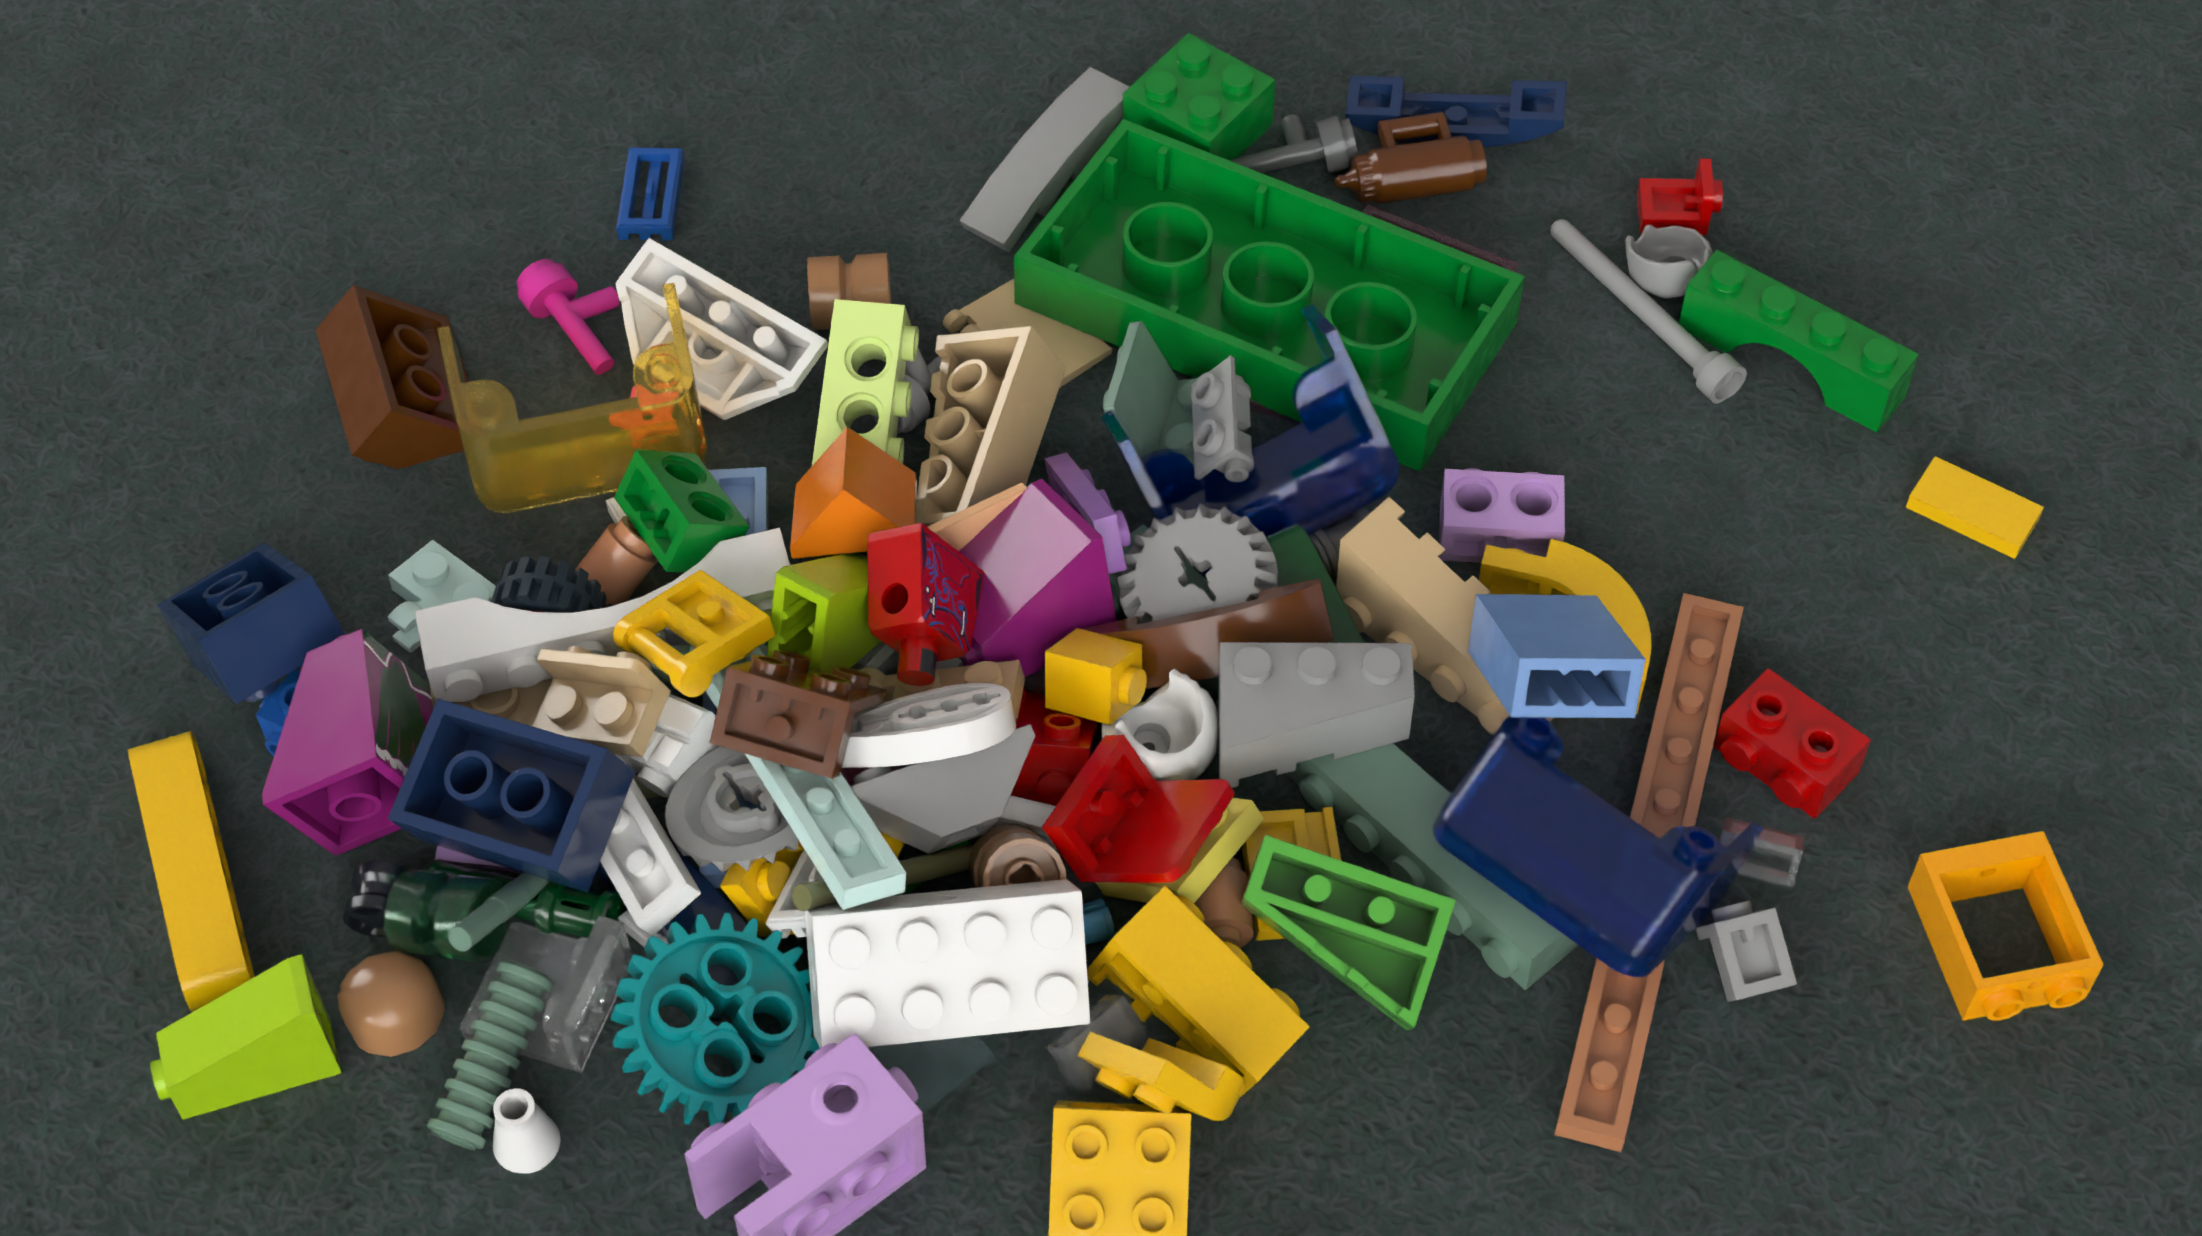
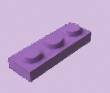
(1092, 504)

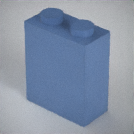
(1555, 656)

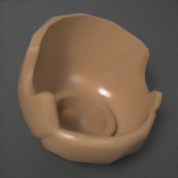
(390, 1003)

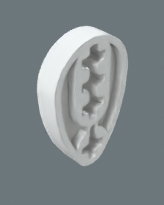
(931, 726)

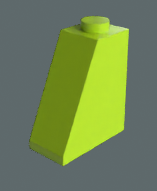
(823, 611)
(247, 1043)

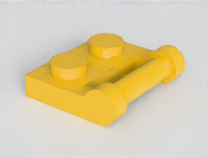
(707, 617)

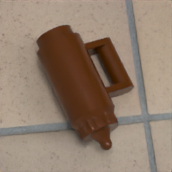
(1415, 168)

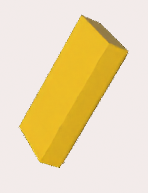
(1974, 507)

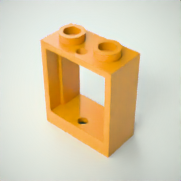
(1996, 868)

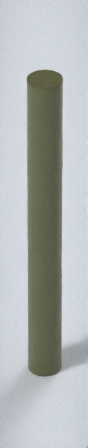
(918, 869)

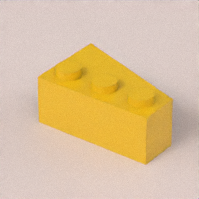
(1199, 988)

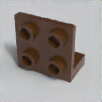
(791, 711)

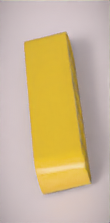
(190, 868)

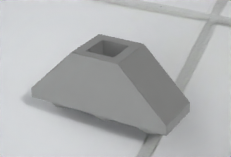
(946, 798)

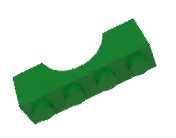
(1853, 365)

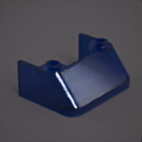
(1299, 477)
(1579, 856)

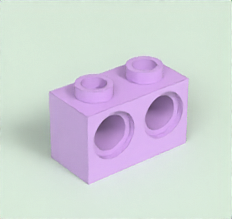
(1500, 512)

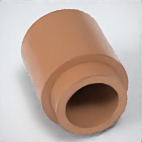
(619, 561)
(1223, 908)

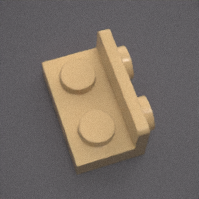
(601, 699)

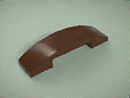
(1193, 640)

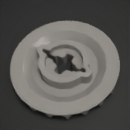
(1206, 539)
(707, 817)

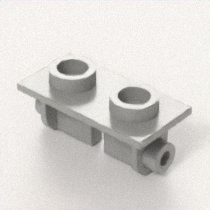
(1219, 423)

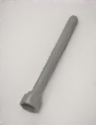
(1716, 373)

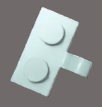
(429, 580)

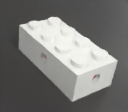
(949, 964)

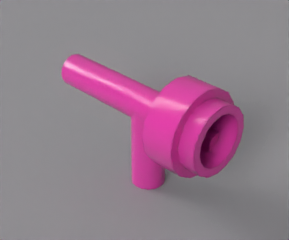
(549, 290)

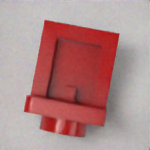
(1680, 201)

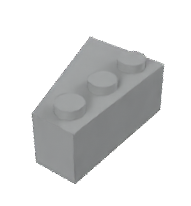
(1309, 702)

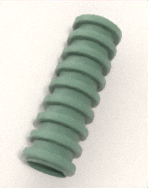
(490, 1054)

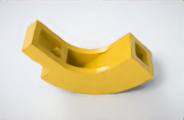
(1569, 572)

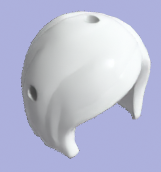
(1176, 725)

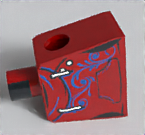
(921, 599)

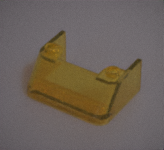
(580, 449)

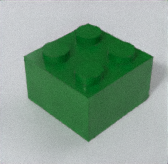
(1203, 99)

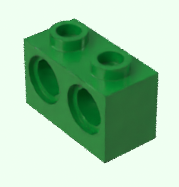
(677, 507)

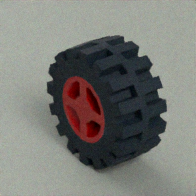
(547, 587)

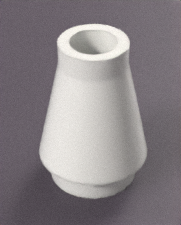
(523, 1133)

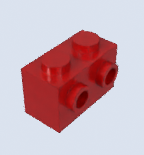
(1791, 744)

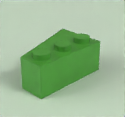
(1353, 923)

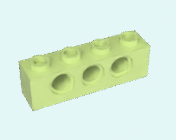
(857, 335)

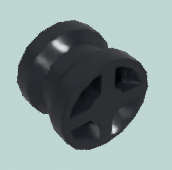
(371, 886)

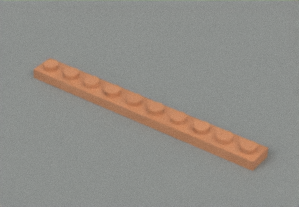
(1667, 796)

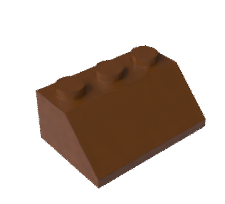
(389, 379)

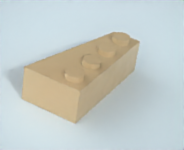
(987, 417)
(1409, 595)

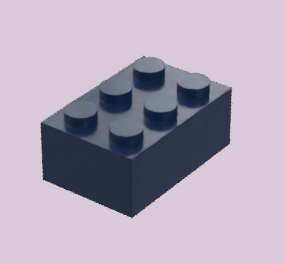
(251, 622)
(512, 794)

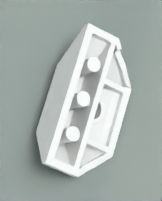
(736, 344)

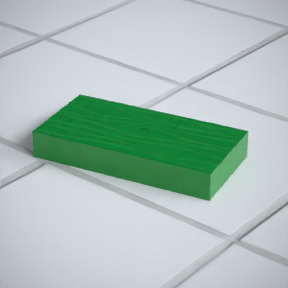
(1233, 256)

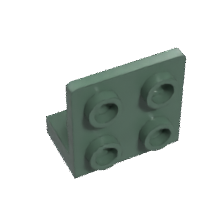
(1149, 397)

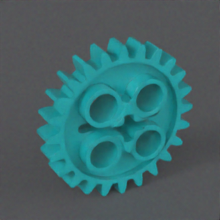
(675, 1055)

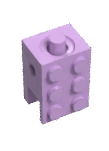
(820, 1144)

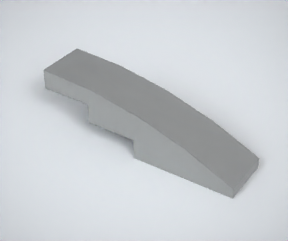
(1046, 158)

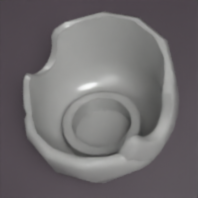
(1666, 259)

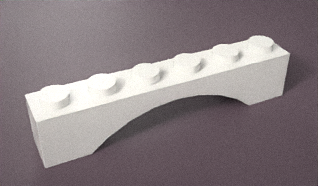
(488, 648)

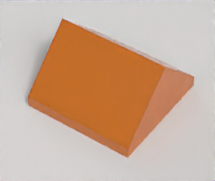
(848, 496)

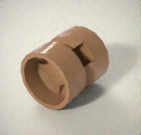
(831, 279)
(1013, 856)

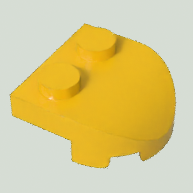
(1164, 1076)

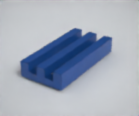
(648, 223)

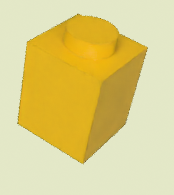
(1094, 676)

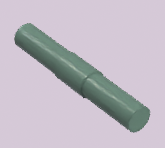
(495, 910)

